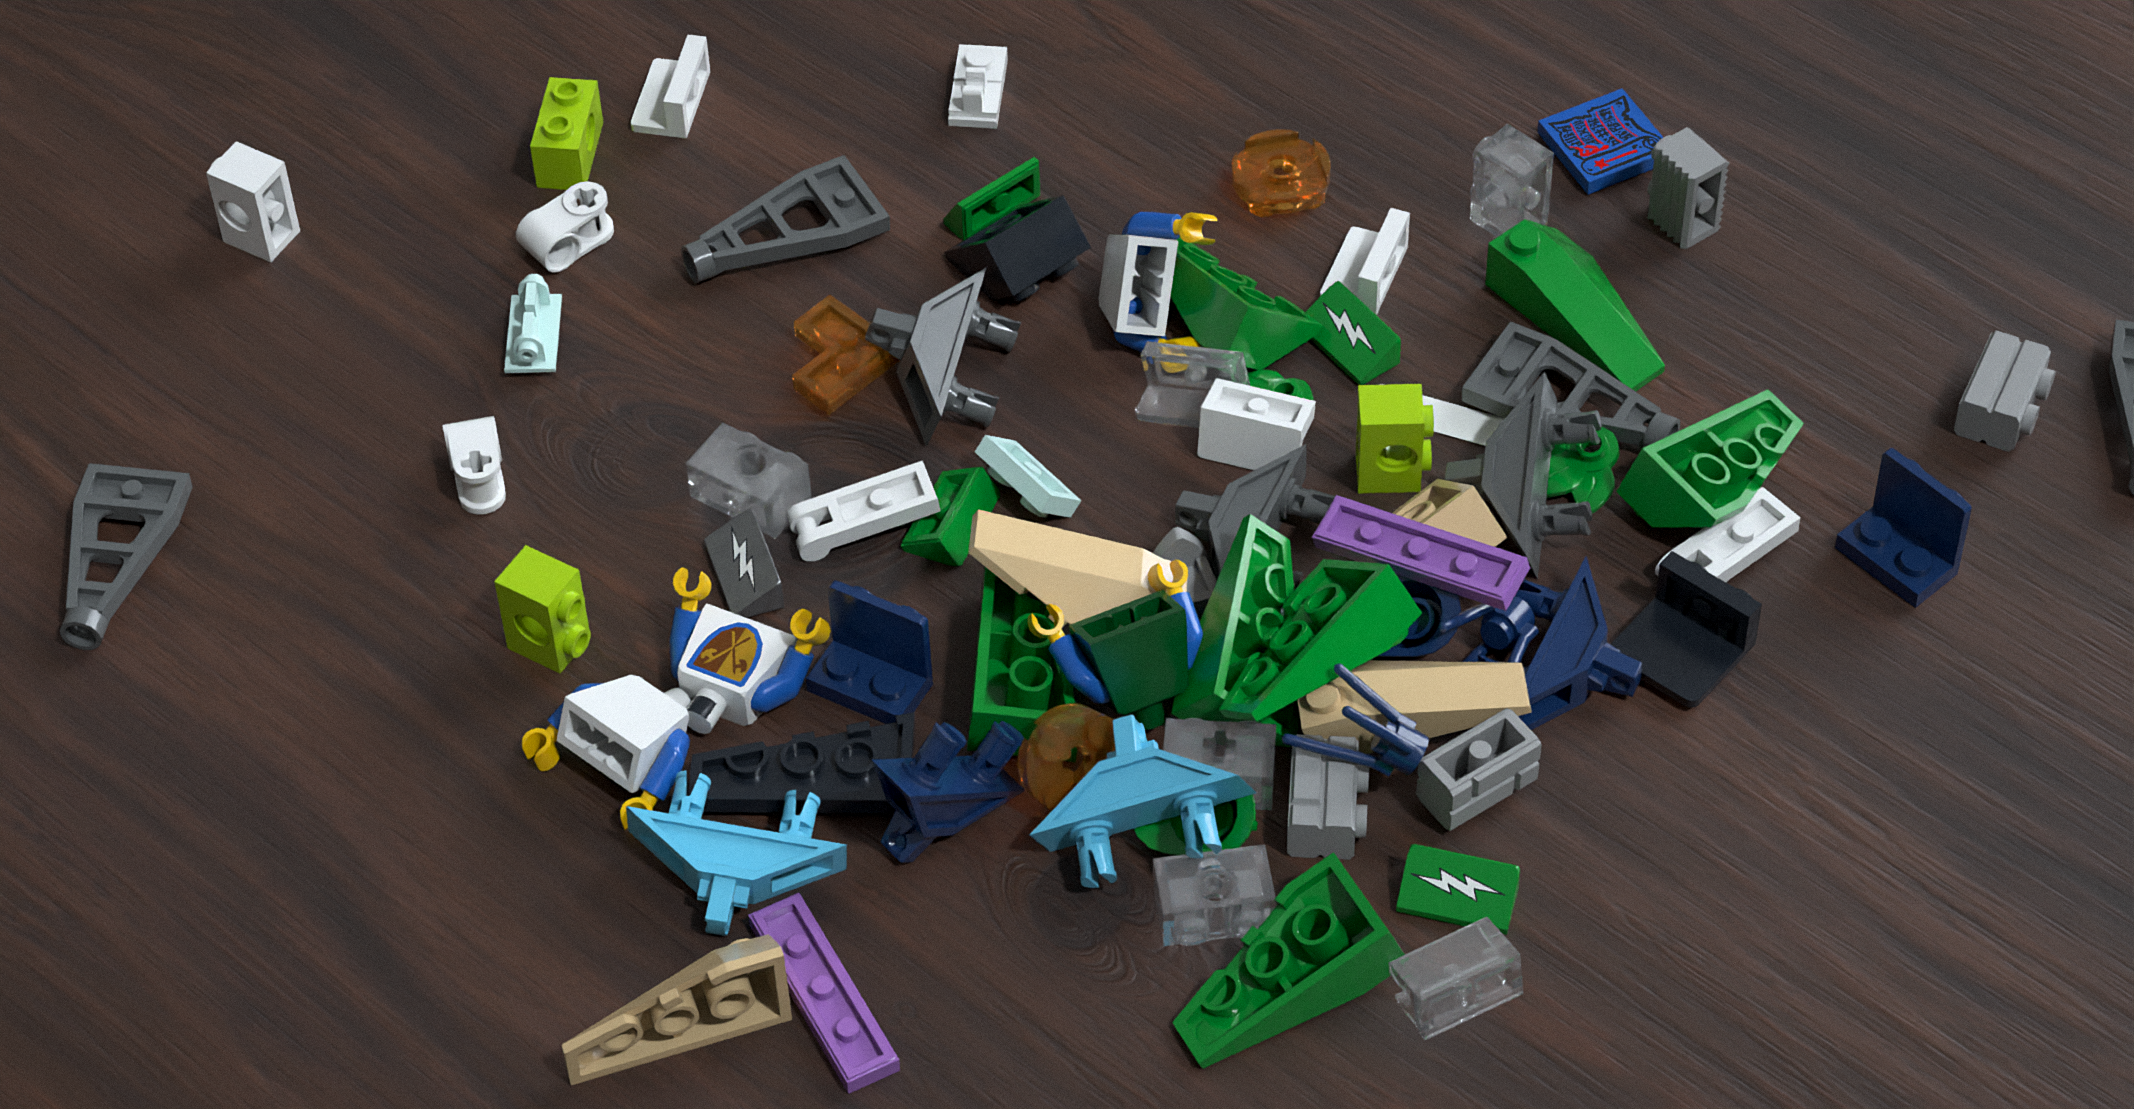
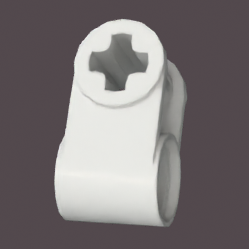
(563, 230)
(476, 461)

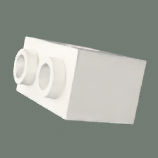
(253, 201)

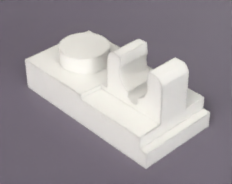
(978, 86)

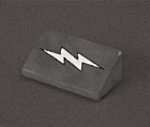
(745, 566)

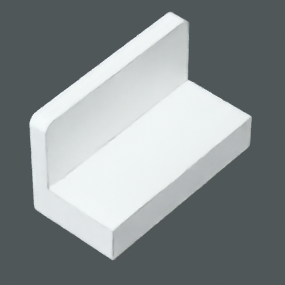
(673, 91)
(1371, 259)
(1251, 424)

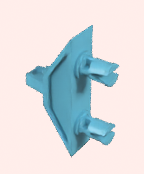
(1135, 789)
(733, 862)

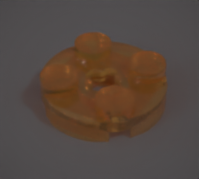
(1281, 194)
(1051, 743)

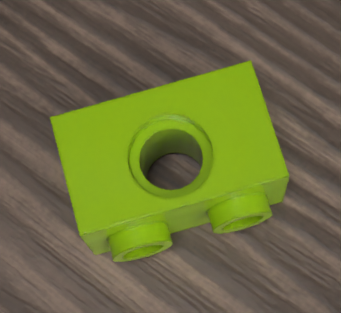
(566, 133)
(1391, 438)
(543, 609)

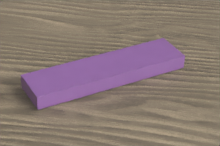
(1421, 552)
(827, 995)

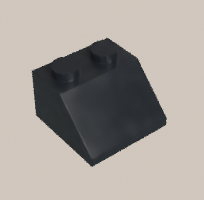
(1022, 249)

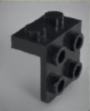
(1690, 631)

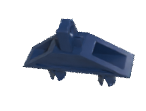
(1573, 652)
(945, 791)

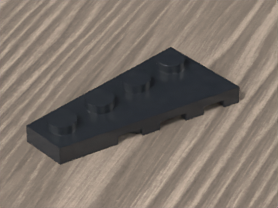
(829, 766)

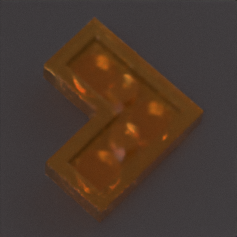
(845, 357)

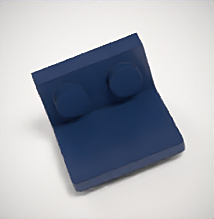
(1911, 533)
(876, 655)

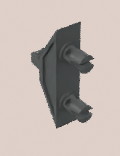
(931, 349)
(1517, 466)
(1266, 493)

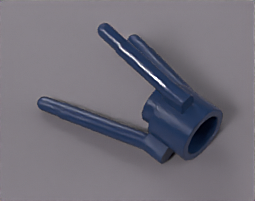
(1499, 628)
(1396, 743)

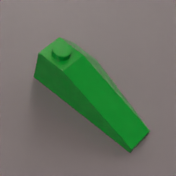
(1570, 300)
(1231, 314)
(1710, 466)
(1334, 616)
(1237, 617)
(1301, 962)

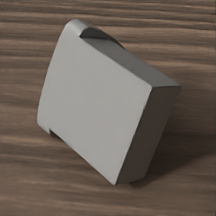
(1187, 548)

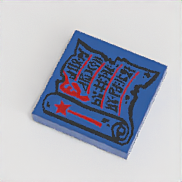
(1601, 140)

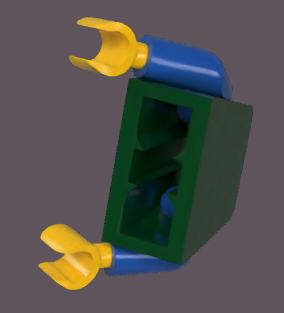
(1132, 651)

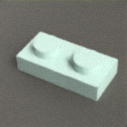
(1019, 469)

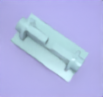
(533, 328)

